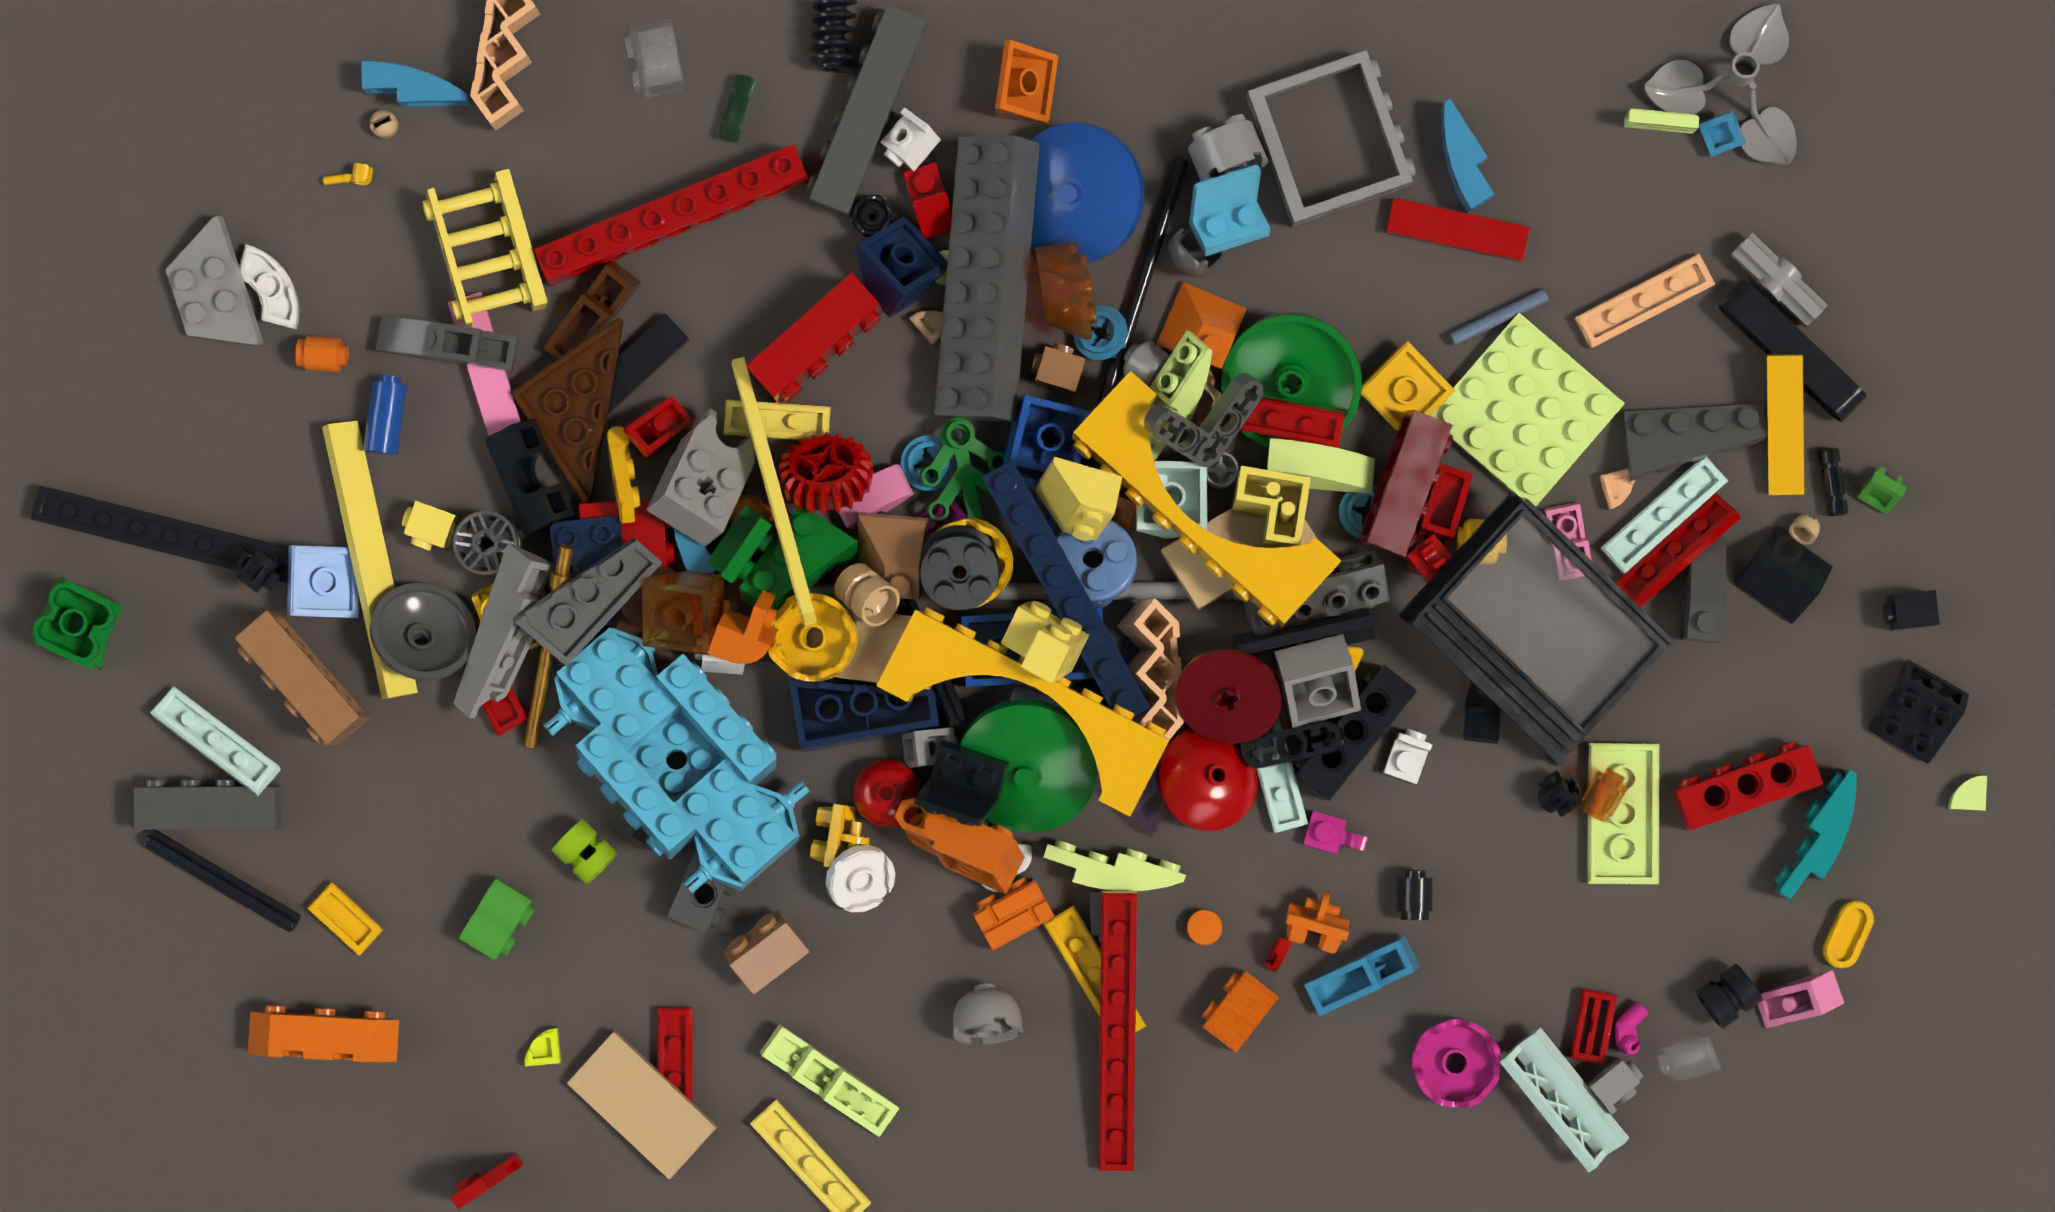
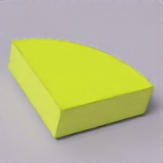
(544, 1049)

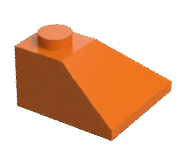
(1206, 316)

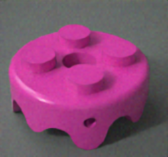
(1480, 1069)

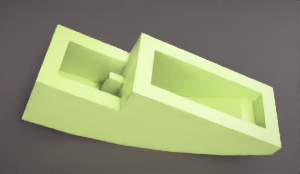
(1325, 465)

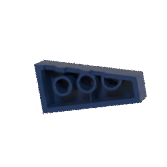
(851, 714)

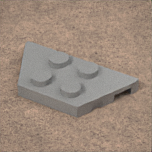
(212, 289)

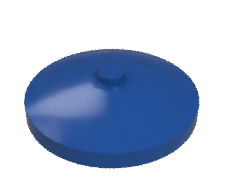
(1086, 190)

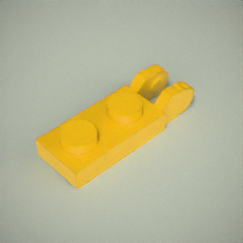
(622, 472)

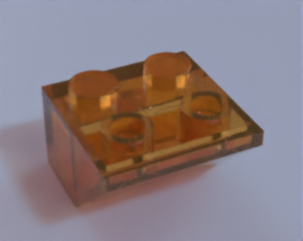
(1066, 289)

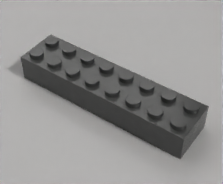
(987, 278)

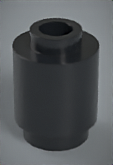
(1414, 895)

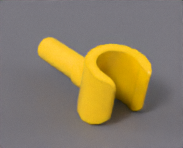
(360, 175)

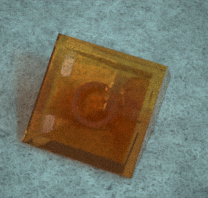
(682, 610)

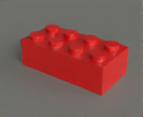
(816, 338)

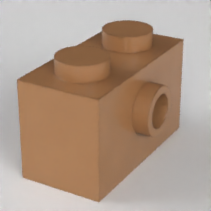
(765, 951)

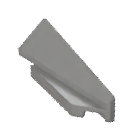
(499, 640)

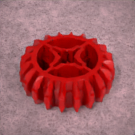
(825, 473)

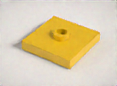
(1405, 384)

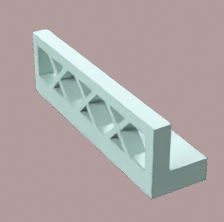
(1566, 1095)

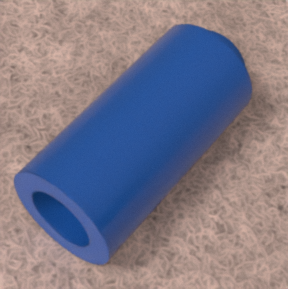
(385, 416)

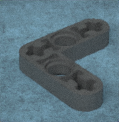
(1201, 436)

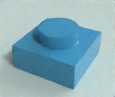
(1722, 133)

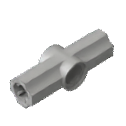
(1778, 280)

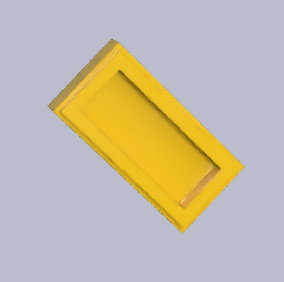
(345, 918)

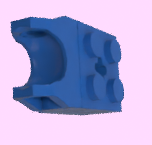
(1028, 449)

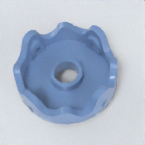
(1118, 564)

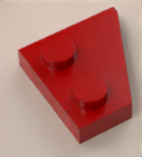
(477, 1185)

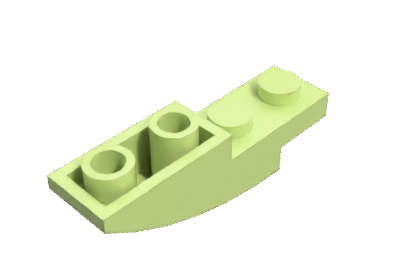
(1181, 381)
(1127, 874)

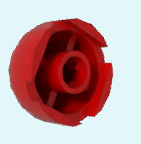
(881, 790)

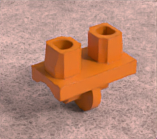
(1319, 918)

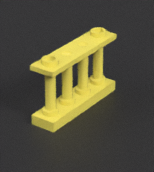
(519, 258)

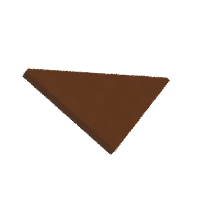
(573, 403)

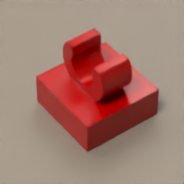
(1428, 557)

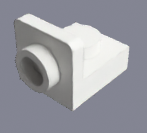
(1407, 756)

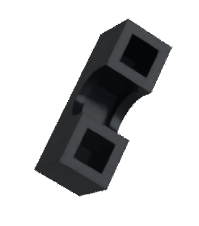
(515, 455)

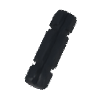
(1833, 482)

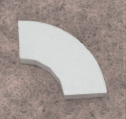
(273, 287)

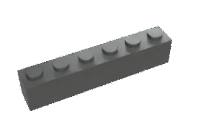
(867, 111)

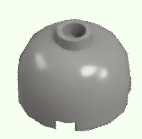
(986, 1015)

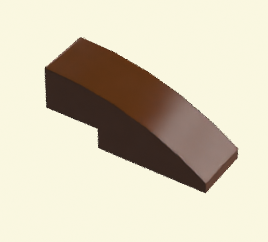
(594, 309)

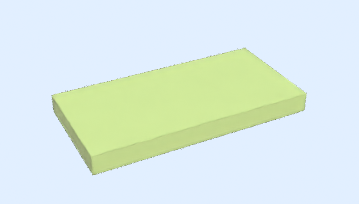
(1628, 843)

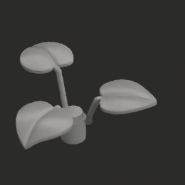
(1757, 41)

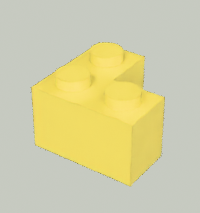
(1279, 498)
(1045, 641)

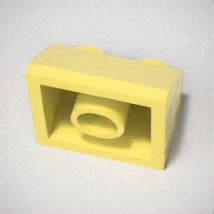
(1079, 497)

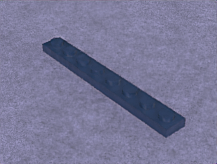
(1064, 586)

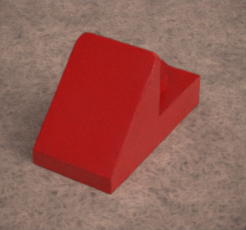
(929, 200)
(659, 427)

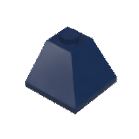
(899, 265)

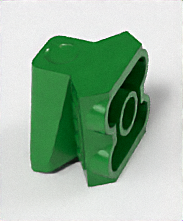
(77, 623)

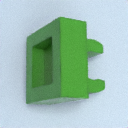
(1882, 491)

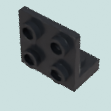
(1919, 712)
(963, 784)

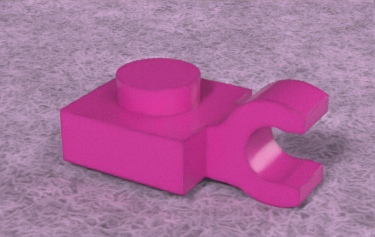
(1328, 833)

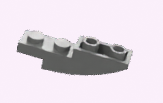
(447, 343)

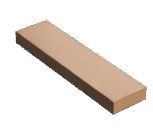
(1644, 301)

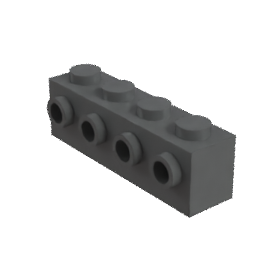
(1353, 585)

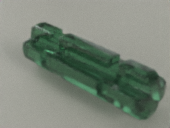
(736, 108)

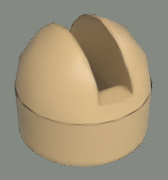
(387, 129)
(1801, 535)

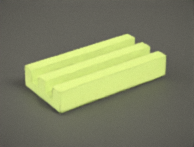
(1661, 121)

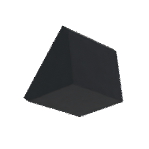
(1784, 575)

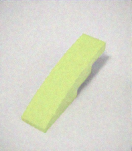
(829, 1080)

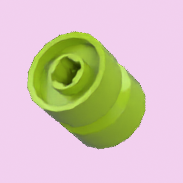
(575, 843)

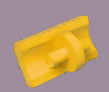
(843, 833)

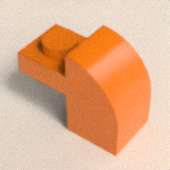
(745, 638)

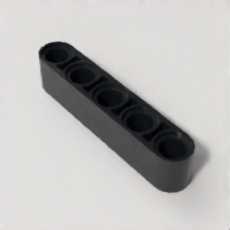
(1778, 335)

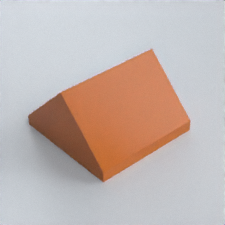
(1026, 83)

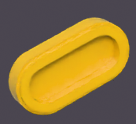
(1848, 934)

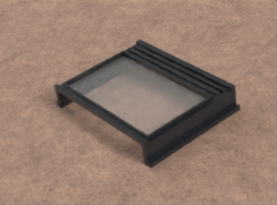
(1536, 626)

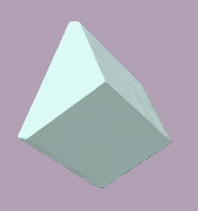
(1187, 487)

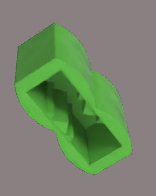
(497, 919)

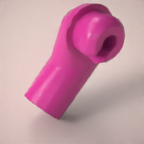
(1626, 1029)

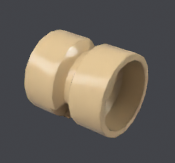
(867, 594)

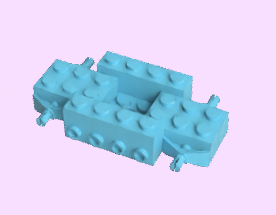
(646, 717)

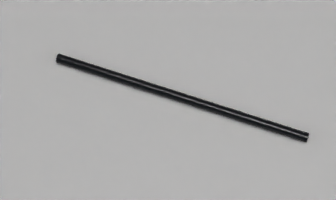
(1144, 277)

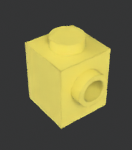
(429, 526)

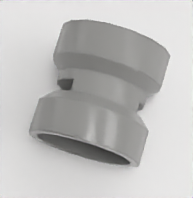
(1226, 469)

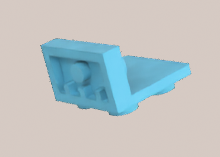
(1227, 210)

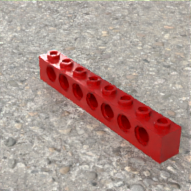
(671, 215)

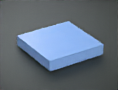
(321, 582)

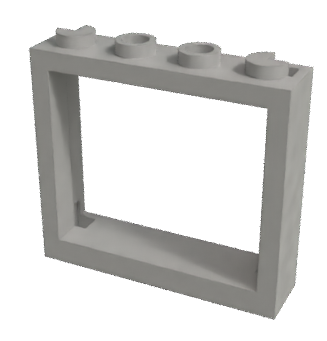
(1278, 161)

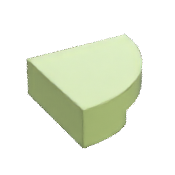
(1970, 795)

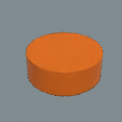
(1204, 927)

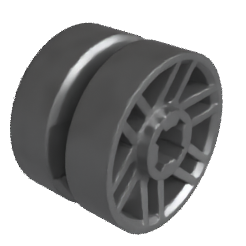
(479, 528)

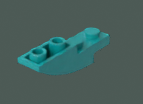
(1829, 824)

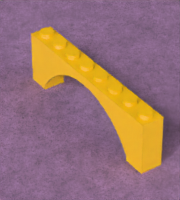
(1270, 577)
(1121, 747)

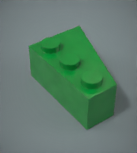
(820, 550)

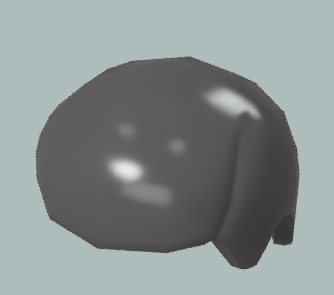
(1188, 255)

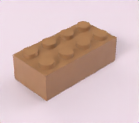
(302, 678)

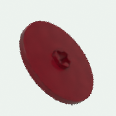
(1240, 675)

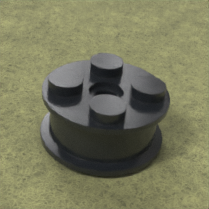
(963, 586)

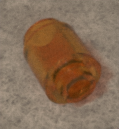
(1604, 795)

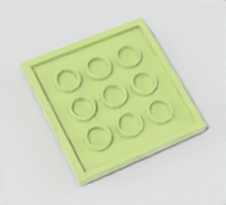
(1527, 410)

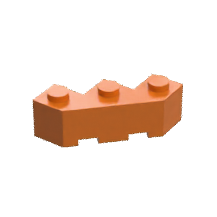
(323, 1035)

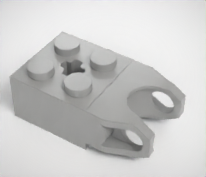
(702, 482)

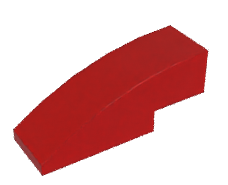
(1444, 507)

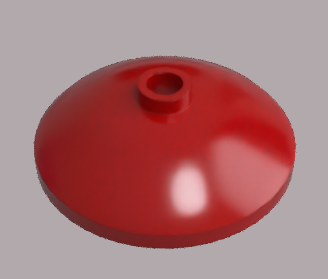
(1191, 791)

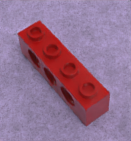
(1800, 777)

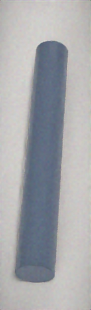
(1498, 317)

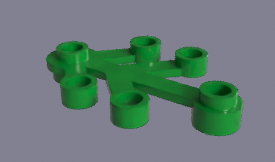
(965, 476)

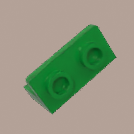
(740, 543)

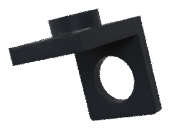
(1480, 718)

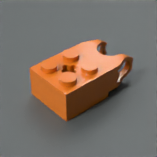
(972, 851)

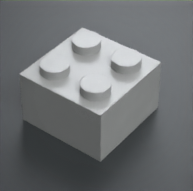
(1318, 680)

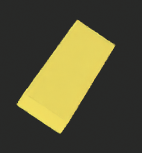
(779, 420)

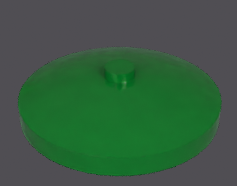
(1297, 362)
(1048, 760)

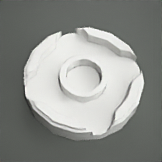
(860, 878)

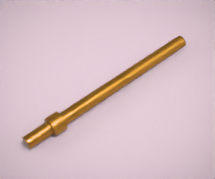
(558, 578)

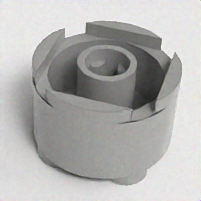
(1226, 148)

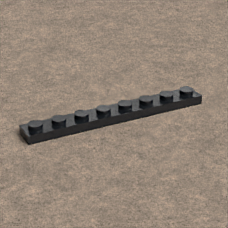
(151, 530)

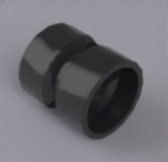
(1729, 996)

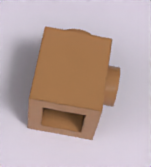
(1058, 368)

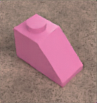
(1800, 999)

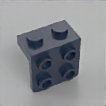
(590, 538)

